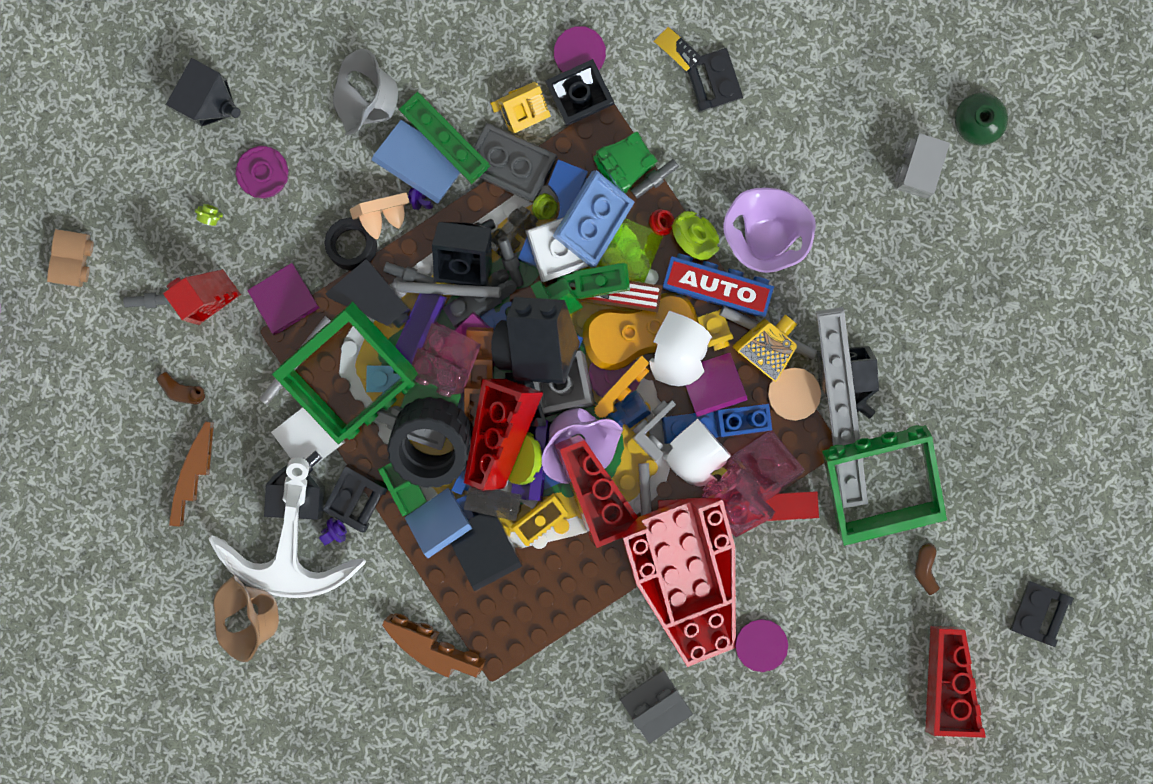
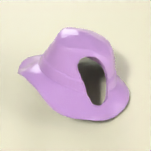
(771, 226)
(600, 436)

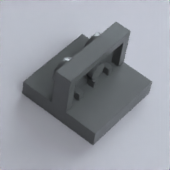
(656, 706)

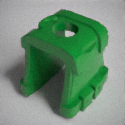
(625, 161)

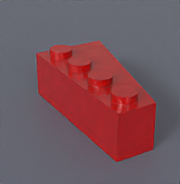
(201, 295)
(596, 495)
(951, 691)

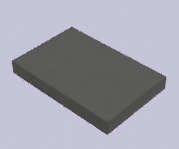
(514, 162)

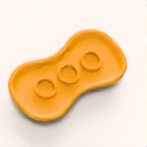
(620, 336)

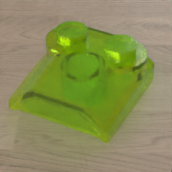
(635, 247)

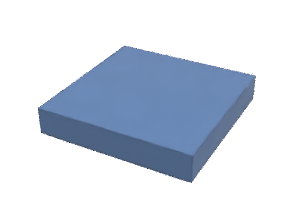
(438, 523)

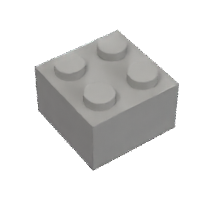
(922, 165)
(573, 394)

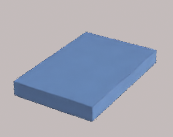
(416, 162)
(593, 219)

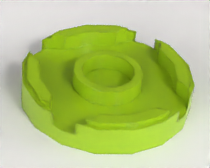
(696, 235)
(527, 462)

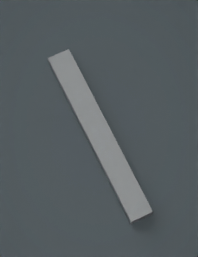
(841, 402)

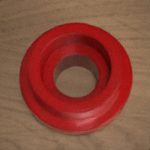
(666, 219)

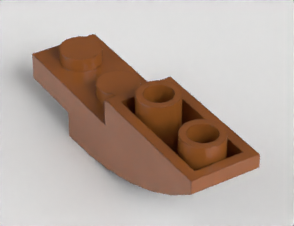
(422, 645)

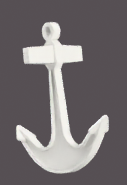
(284, 573)

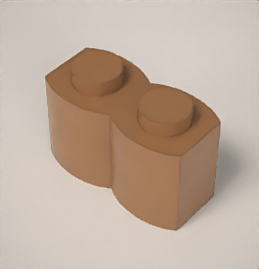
(69, 258)

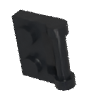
(721, 78)
(347, 494)
(1033, 611)

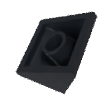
(579, 92)

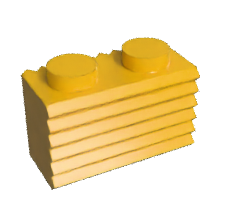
(539, 520)

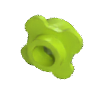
(208, 214)

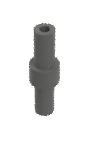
(654, 178)
(510, 261)
(408, 274)
(149, 300)

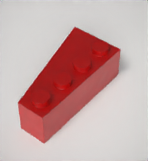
(499, 431)

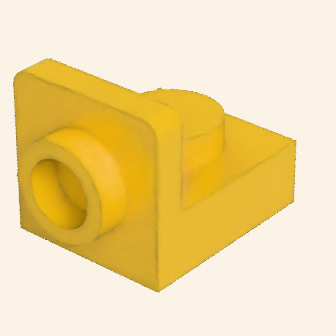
(718, 329)

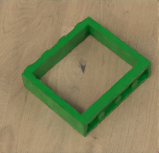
(311, 400)
(896, 520)

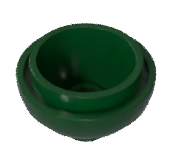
(970, 125)

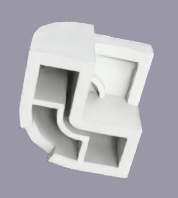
(679, 350)
(696, 455)

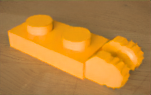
(620, 389)

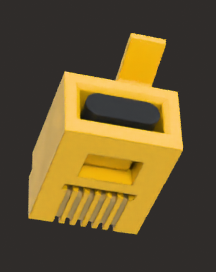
(522, 107)

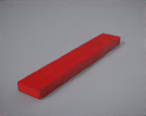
(786, 505)

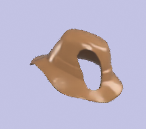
(230, 599)

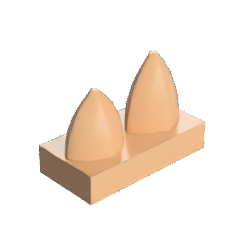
(370, 213)

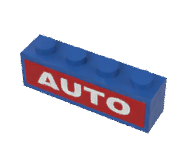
(717, 286)

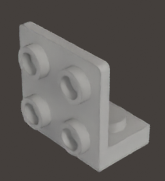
(651, 444)

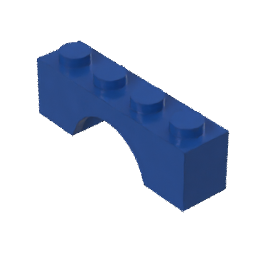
(566, 184)

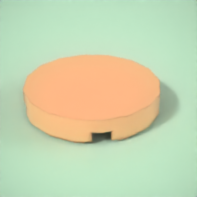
(794, 394)

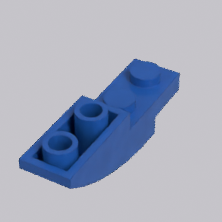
(721, 422)

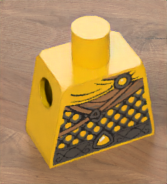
(768, 346)

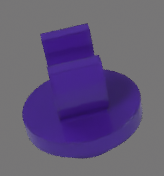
(417, 200)
(334, 530)

